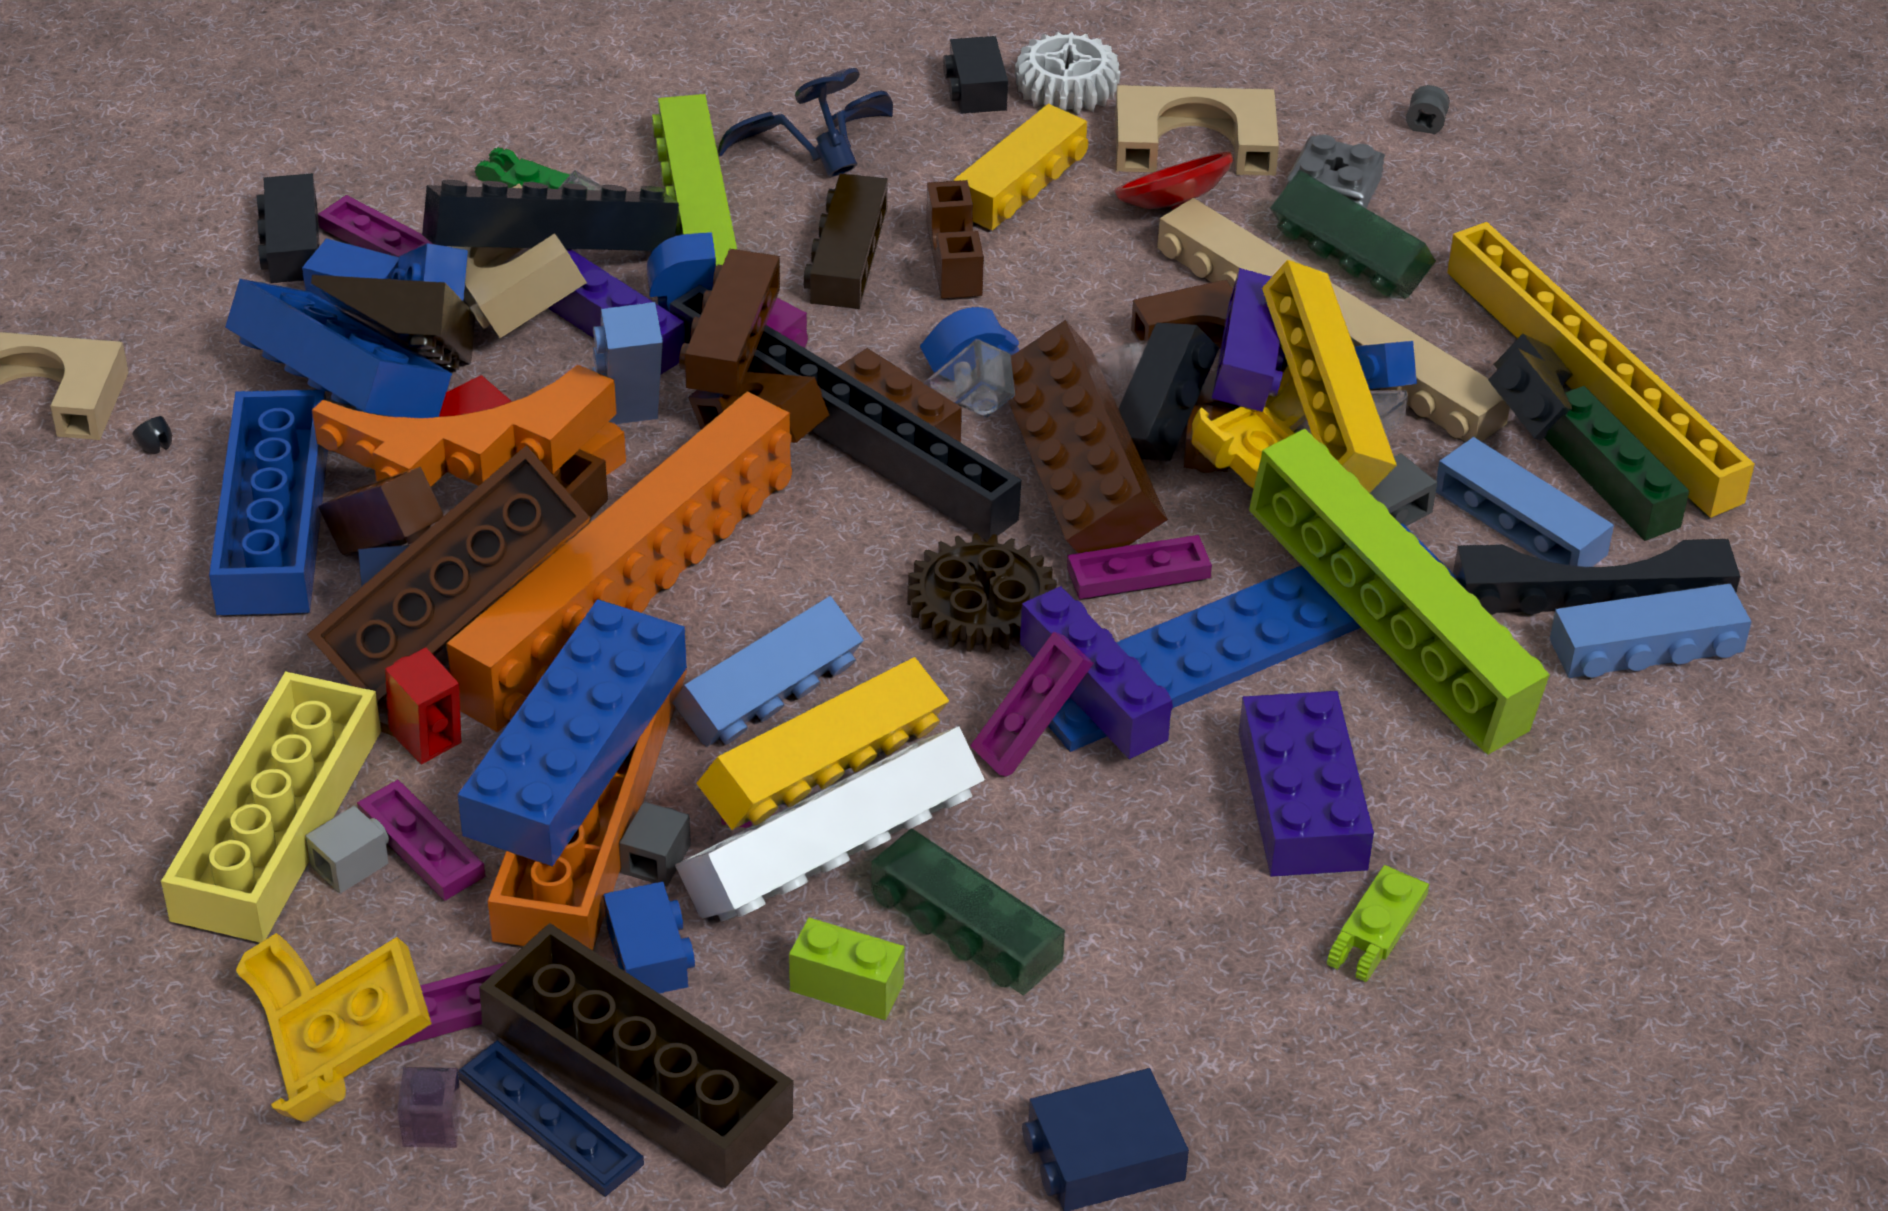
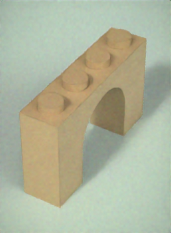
(1239, 114)
(521, 288)
(88, 375)

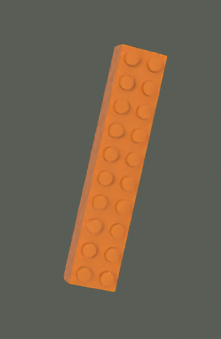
(623, 554)

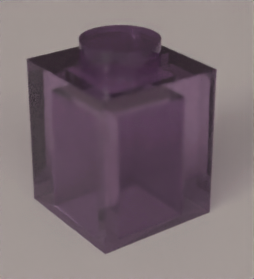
(429, 1107)

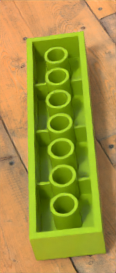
(1398, 592)

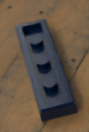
(551, 1118)

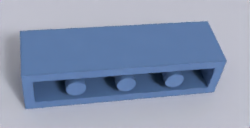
(630, 354)
(1522, 506)
(1650, 631)
(767, 672)

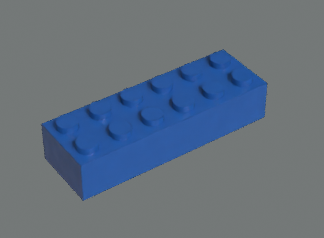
(336, 351)
(269, 505)
(572, 732)

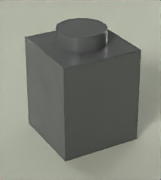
(655, 843)

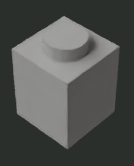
(347, 848)

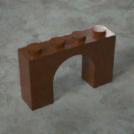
(1197, 305)

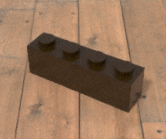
(847, 241)

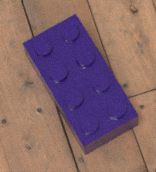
(1305, 784)

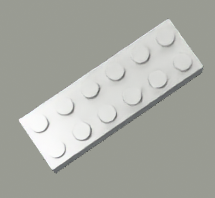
(831, 826)

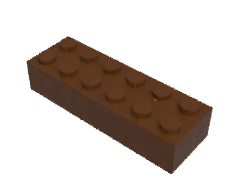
(1081, 444)
(451, 572)

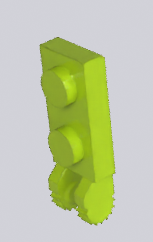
(1379, 920)

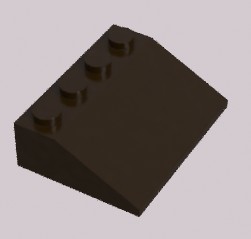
(414, 313)

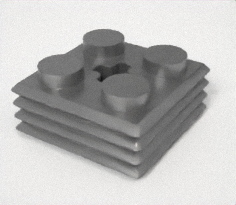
(1341, 166)

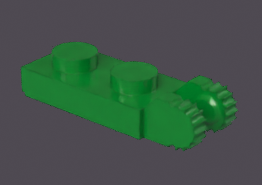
(517, 170)

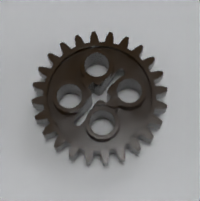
(955, 605)

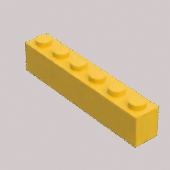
(1328, 371)
(822, 744)

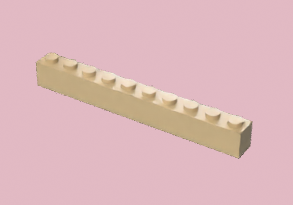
(1445, 387)

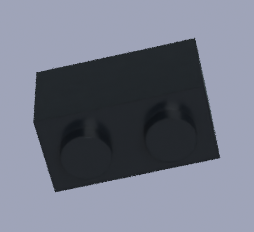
(976, 75)

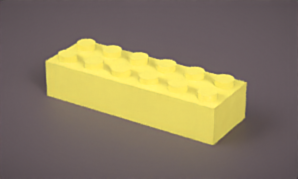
(277, 790)

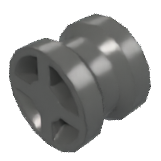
(1432, 101)

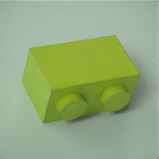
(846, 968)

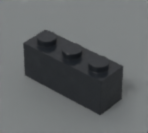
(287, 226)
(1166, 388)

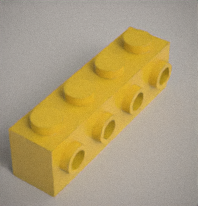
(1024, 164)

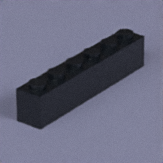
(528, 215)

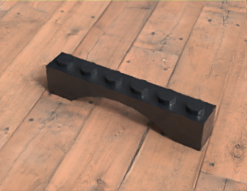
(1521, 583)

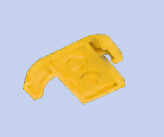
(1244, 432)
(332, 1026)

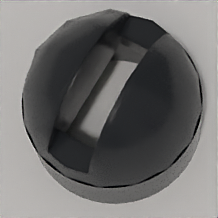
(153, 434)

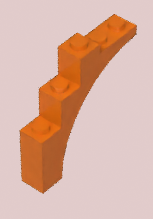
(475, 444)

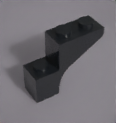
(1531, 384)

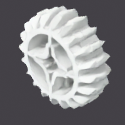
(1067, 72)

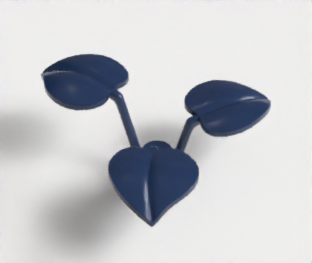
(832, 145)

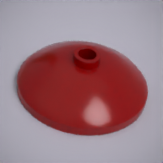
(1176, 183)

